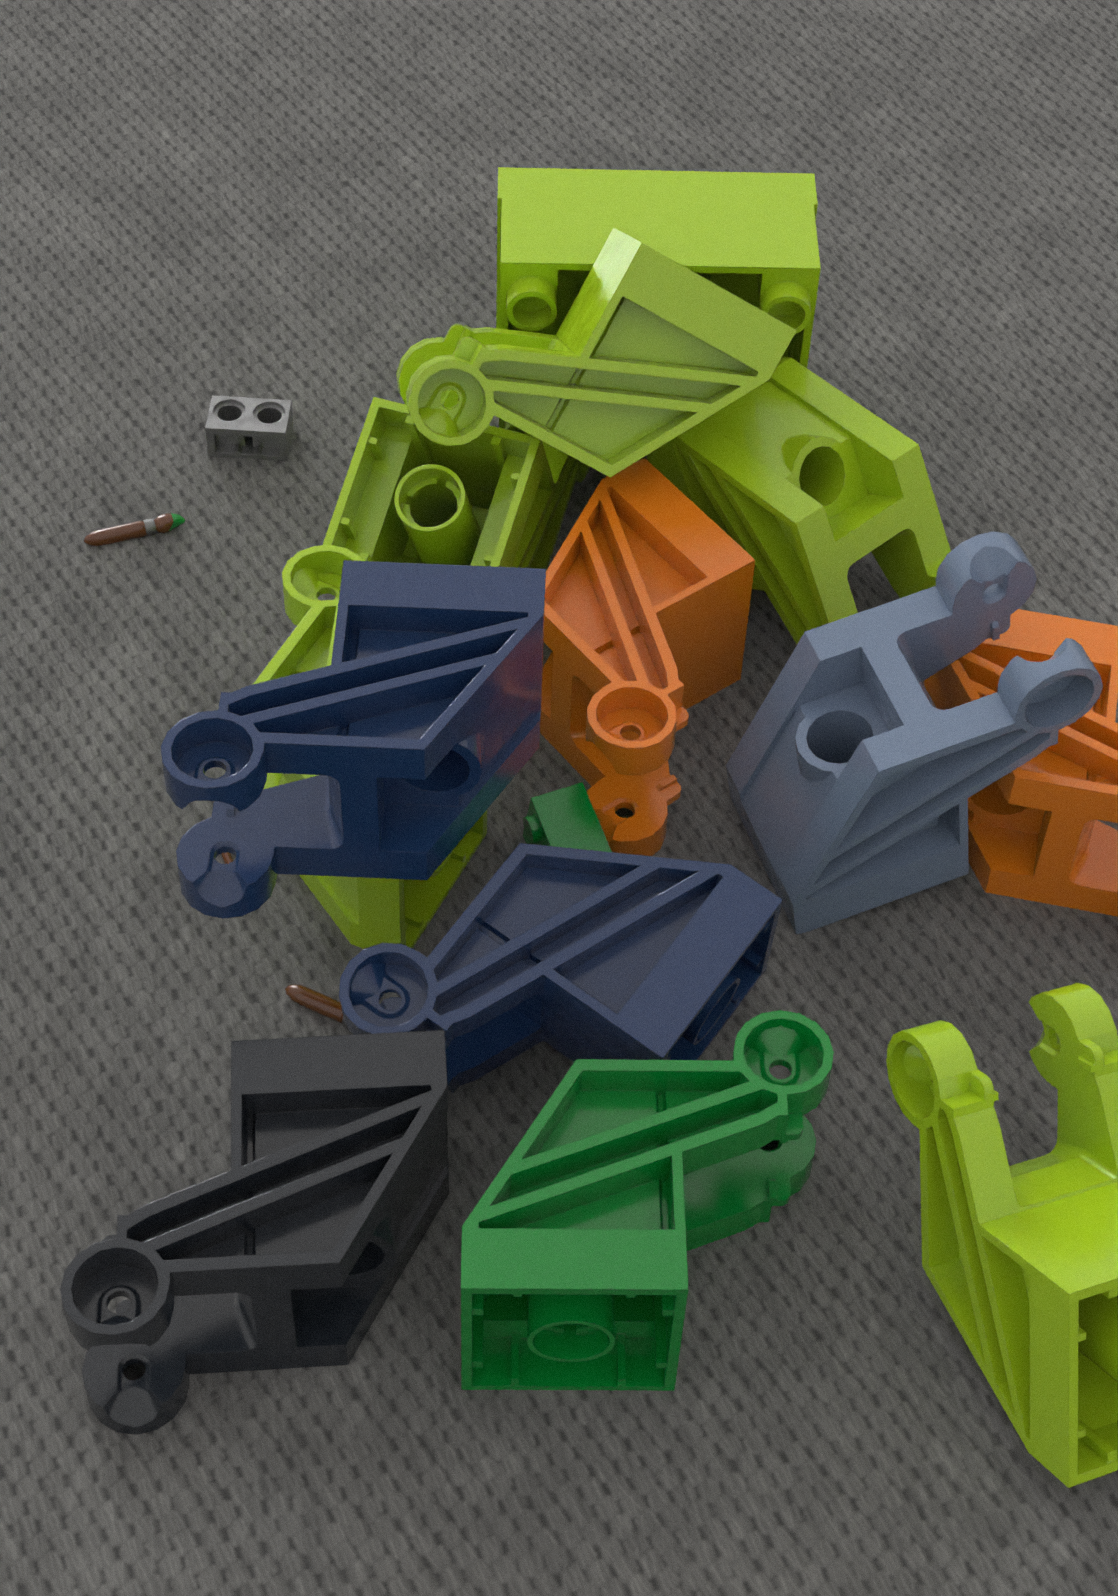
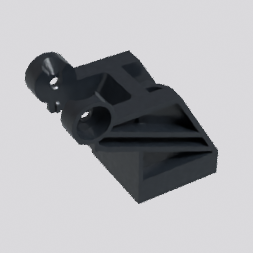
(290, 1247)

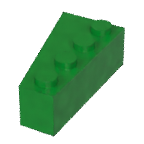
(564, 820)

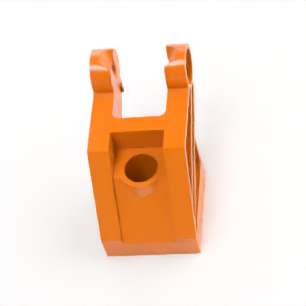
(639, 627)
(1039, 825)

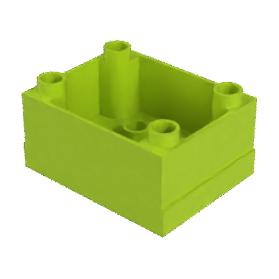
(730, 227)

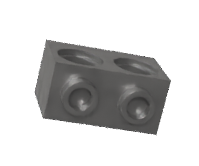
(249, 428)

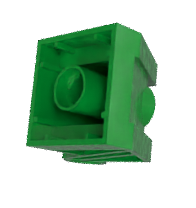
(627, 1167)

